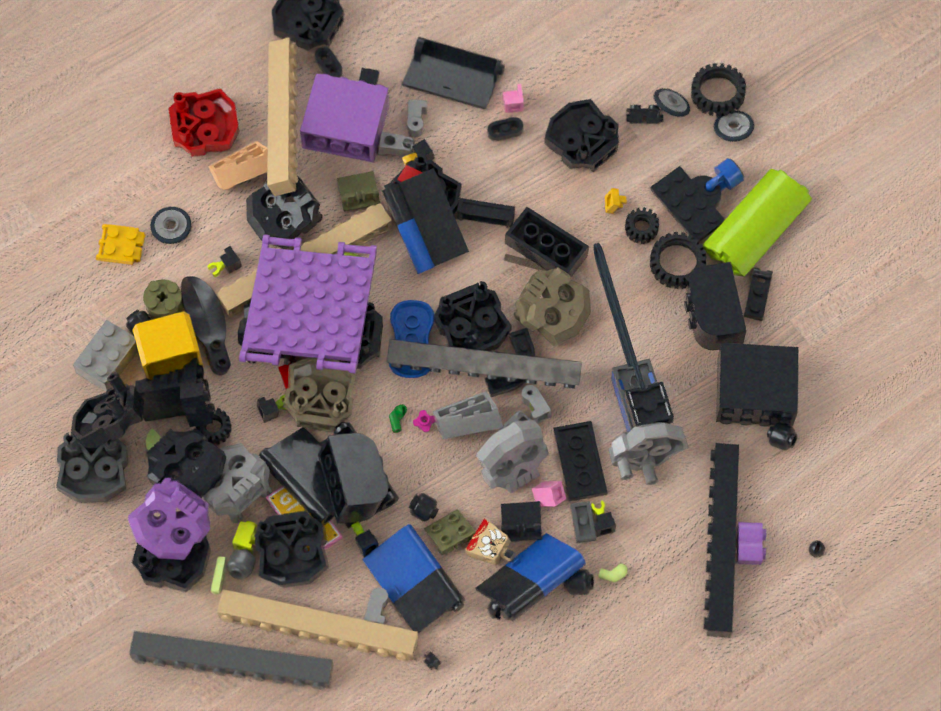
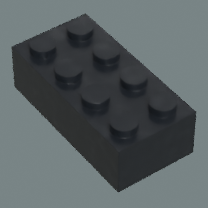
(545, 243)

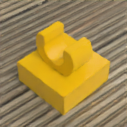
(614, 201)

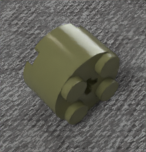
(161, 291)

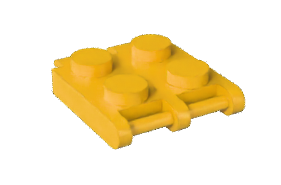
(120, 244)

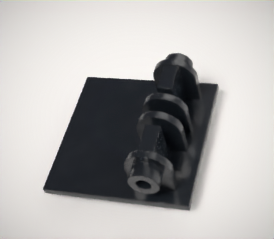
(521, 521)

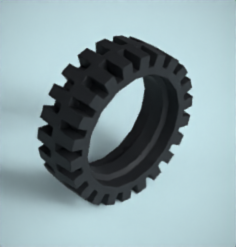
(718, 72)
(679, 240)

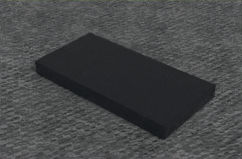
(580, 461)

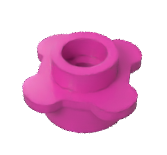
(425, 427)

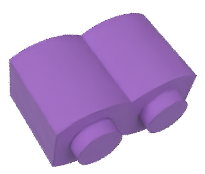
(749, 543)

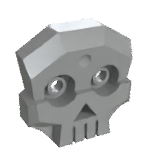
(646, 448)
(513, 455)
(241, 483)

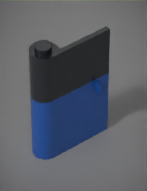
(531, 576)
(413, 579)

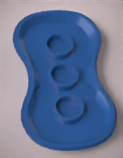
(411, 322)

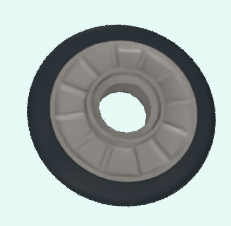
(671, 102)
(743, 131)
(166, 215)

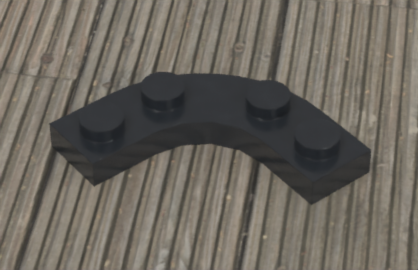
(522, 345)

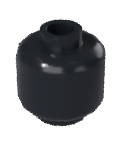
(135, 318)
(782, 436)
(423, 507)
(580, 582)

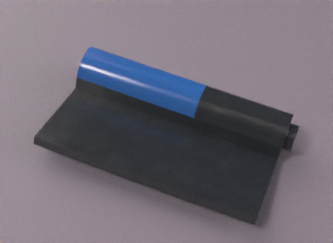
(425, 220)

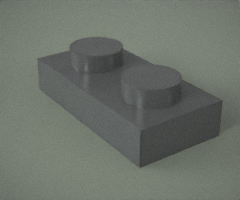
(583, 522)

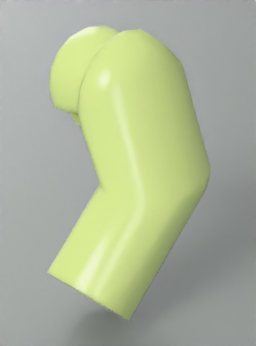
(615, 574)

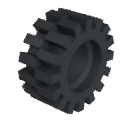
(643, 215)
(224, 431)

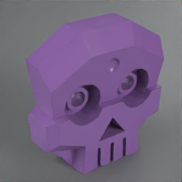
(160, 533)

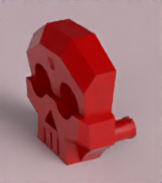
(218, 120)

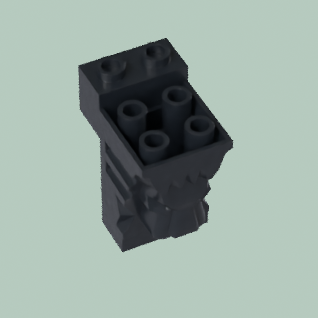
(178, 395)

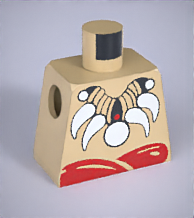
(490, 544)

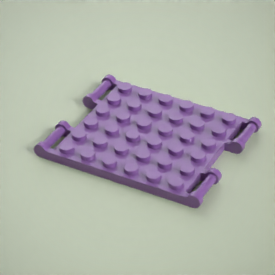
(309, 304)

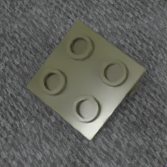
(358, 191)
(450, 531)

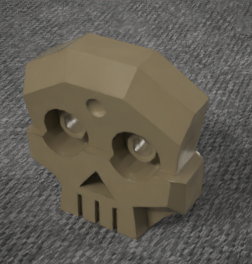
(567, 313)
(320, 383)

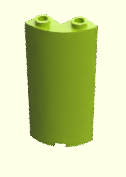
(757, 221)

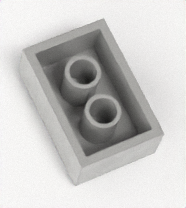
(105, 354)

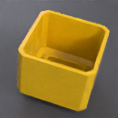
(166, 344)

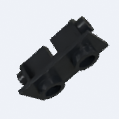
(651, 113)

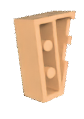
(240, 166)

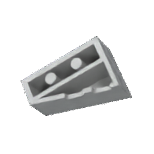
(468, 416)

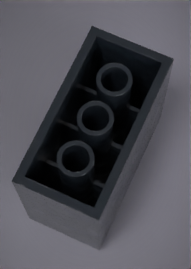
(757, 384)

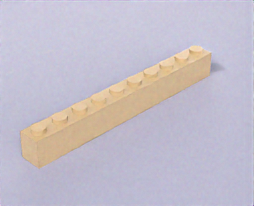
(282, 117)
(356, 231)
(317, 624)

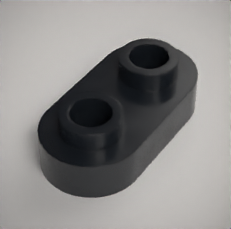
(329, 64)
(504, 128)

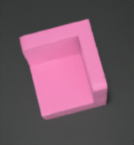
(513, 100)
(549, 493)

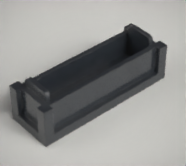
(485, 212)

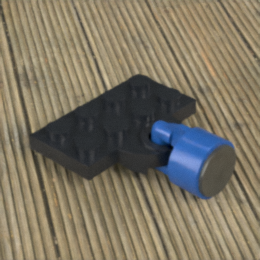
(695, 199)

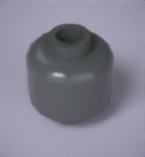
(241, 564)

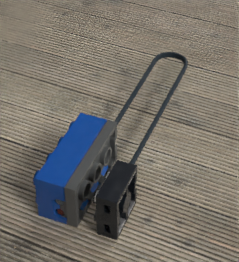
(634, 383)

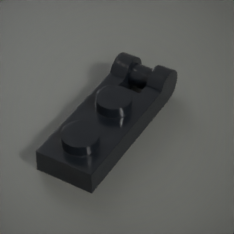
(758, 294)

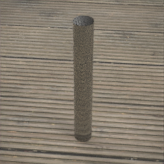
(523, 262)

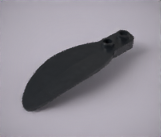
(207, 321)

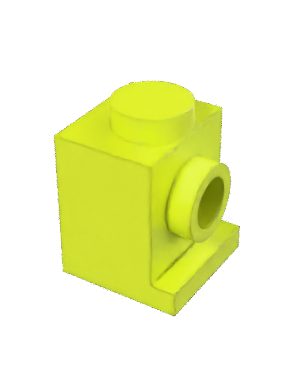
(245, 536)

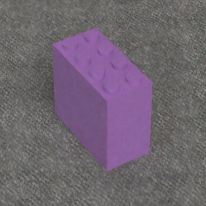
(344, 117)

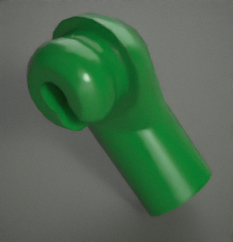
(396, 416)

